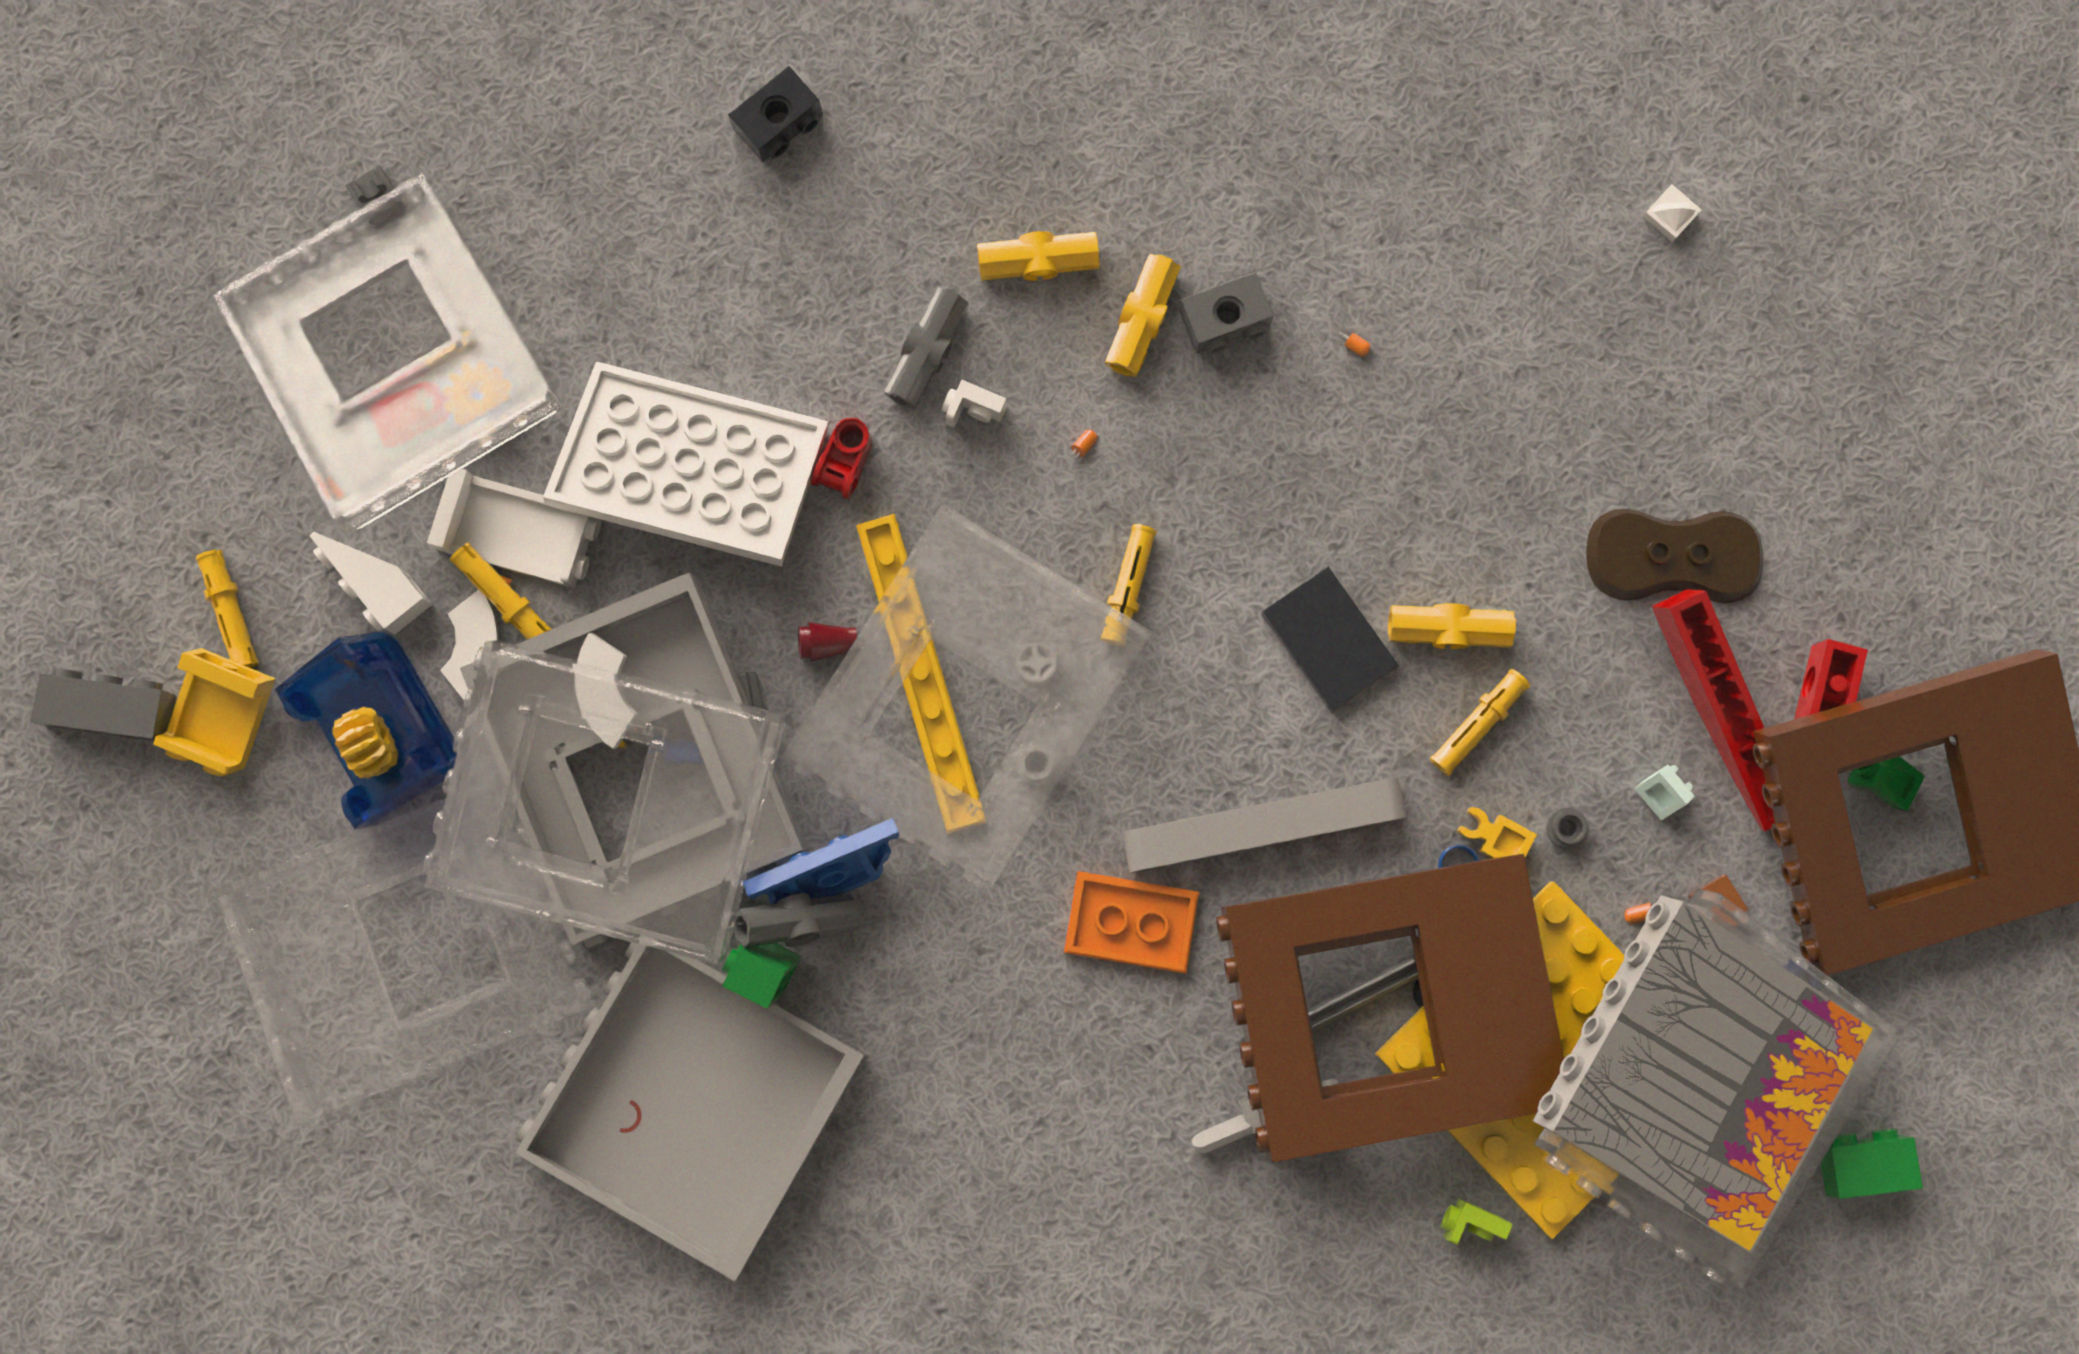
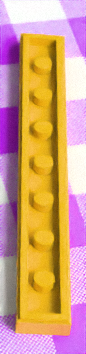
(925, 682)

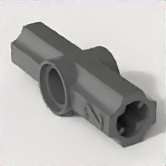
(926, 348)
(796, 920)

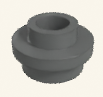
(1579, 823)

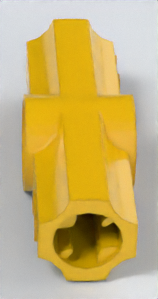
(1038, 255)
(1142, 315)
(1451, 625)

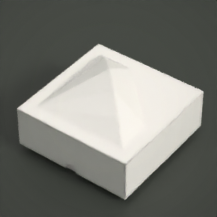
(1672, 213)

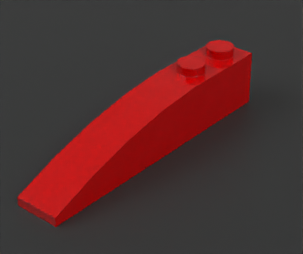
(1716, 690)

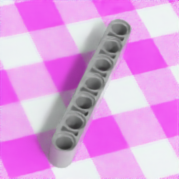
(1263, 825)

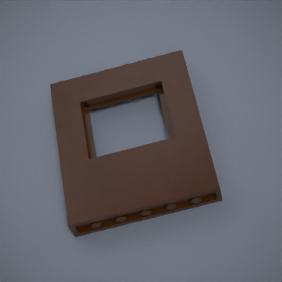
(2012, 788)
(1479, 990)

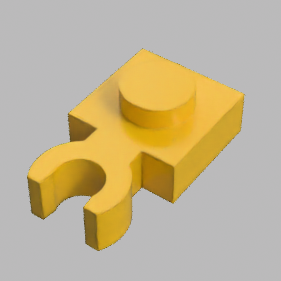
(1499, 838)

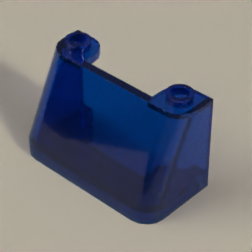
(378, 675)

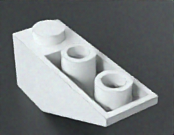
(384, 588)

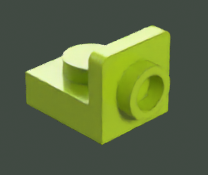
(1482, 1222)

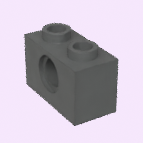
(1240, 296)

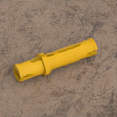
(1140, 540)
(495, 588)
(223, 598)
(1482, 719)

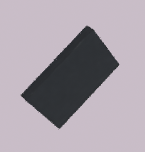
(1329, 639)

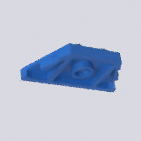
(831, 870)

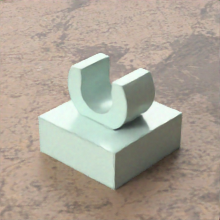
(1665, 791)

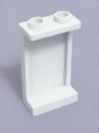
(513, 529)

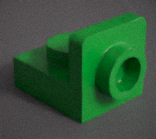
(1890, 780)

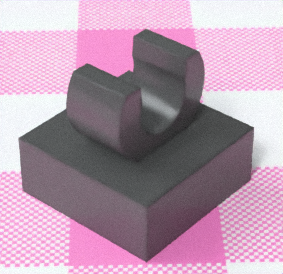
(369, 186)

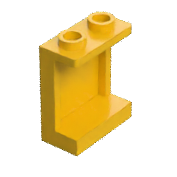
(216, 712)

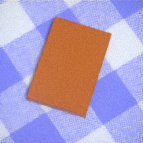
(1131, 922)

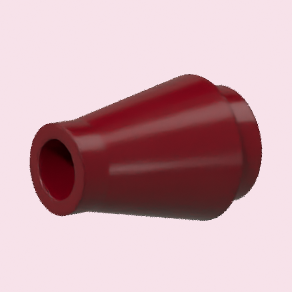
(824, 641)

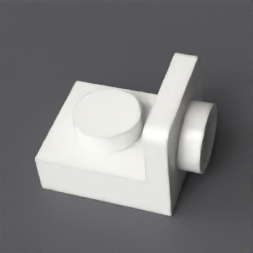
(980, 402)

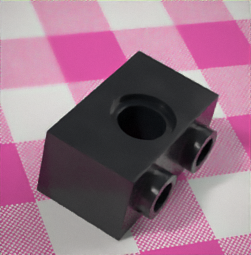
(782, 94)

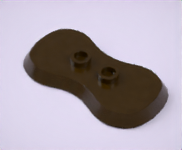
(1644, 555)

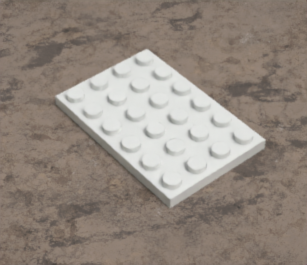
(687, 463)

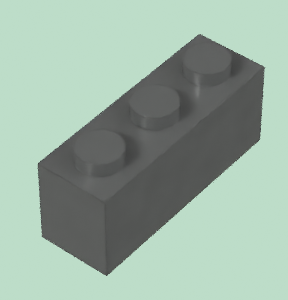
(102, 705)

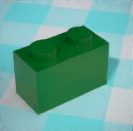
(760, 972)
(1871, 1165)

